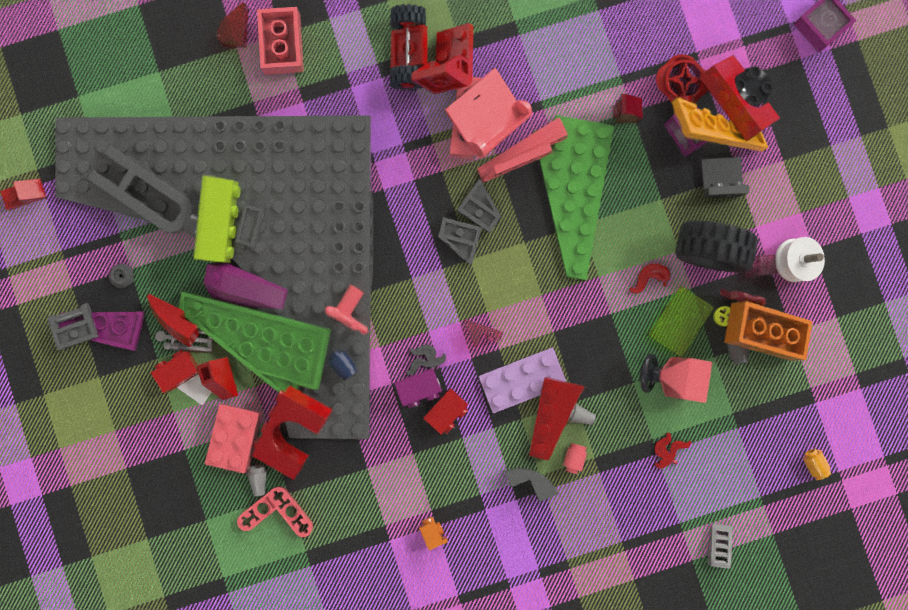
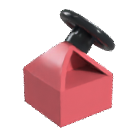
(679, 377)

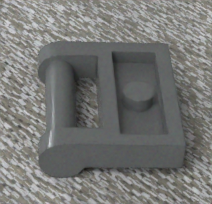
(74, 333)

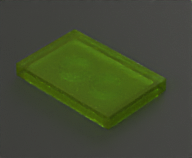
(680, 321)

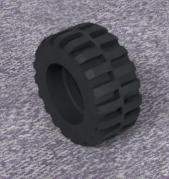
(716, 246)

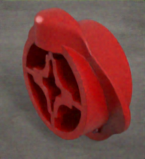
(685, 62)

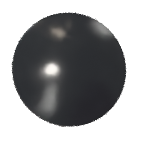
(754, 85)

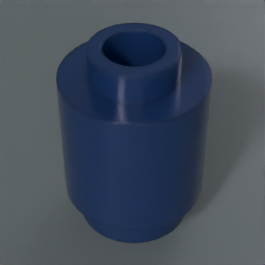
(342, 364)

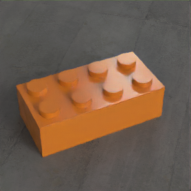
(768, 331)

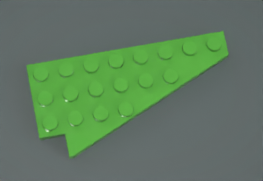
(575, 187)
(270, 345)

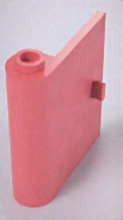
(490, 116)

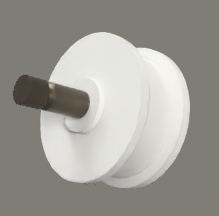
(799, 259)

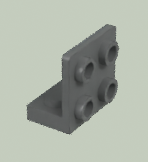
(723, 178)

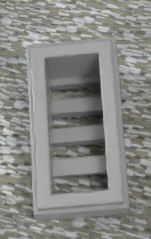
(727, 554)

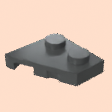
(480, 208)
(460, 238)

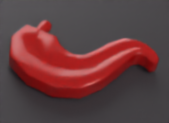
(654, 271)

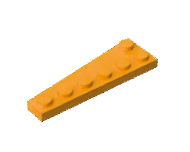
(707, 127)

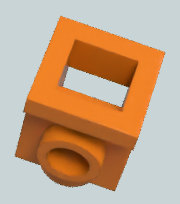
(432, 533)

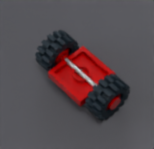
(408, 44)

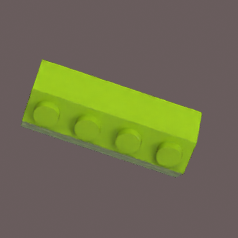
(217, 219)

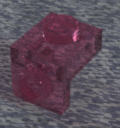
(763, 266)

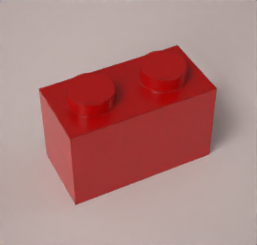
(176, 371)
(446, 411)

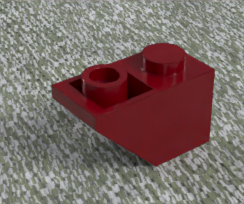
(628, 109)

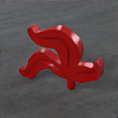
(661, 451)

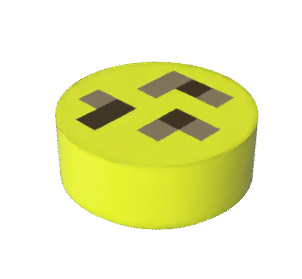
(721, 316)

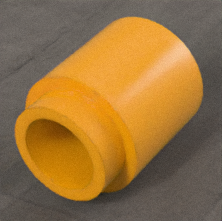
(817, 464)

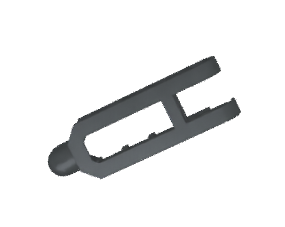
(187, 218)

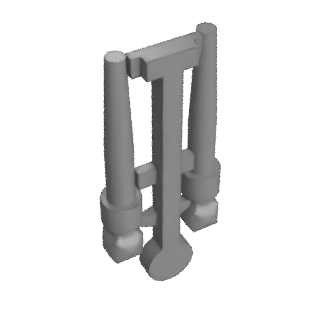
(161, 336)

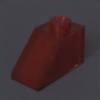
(234, 28)

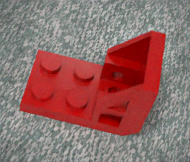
(453, 61)

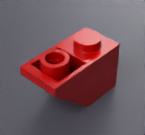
(218, 378)

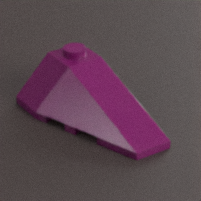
(242, 288)

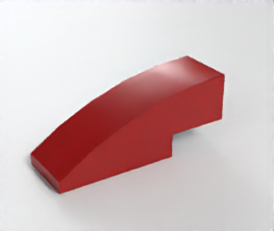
(173, 321)

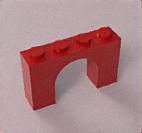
(721, 84)
(272, 447)

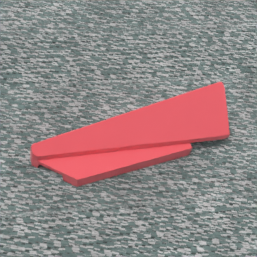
(526, 151)

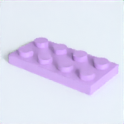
(520, 380)

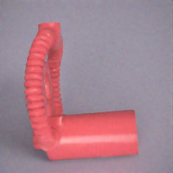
(345, 308)

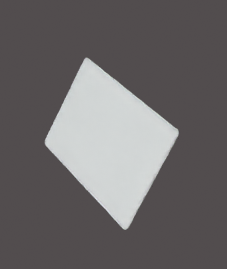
(195, 390)

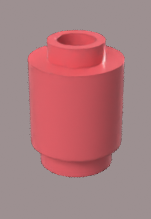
(575, 458)

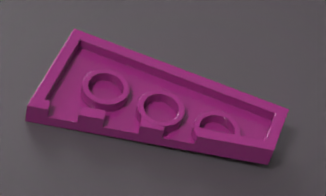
(115, 328)

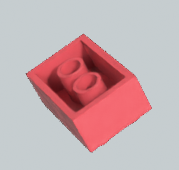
(280, 40)
(233, 438)

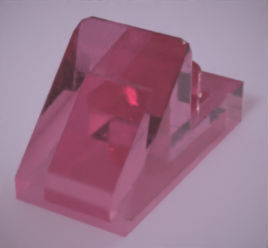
(475, 330)

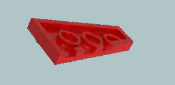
(554, 409)

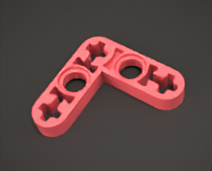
(274, 504)

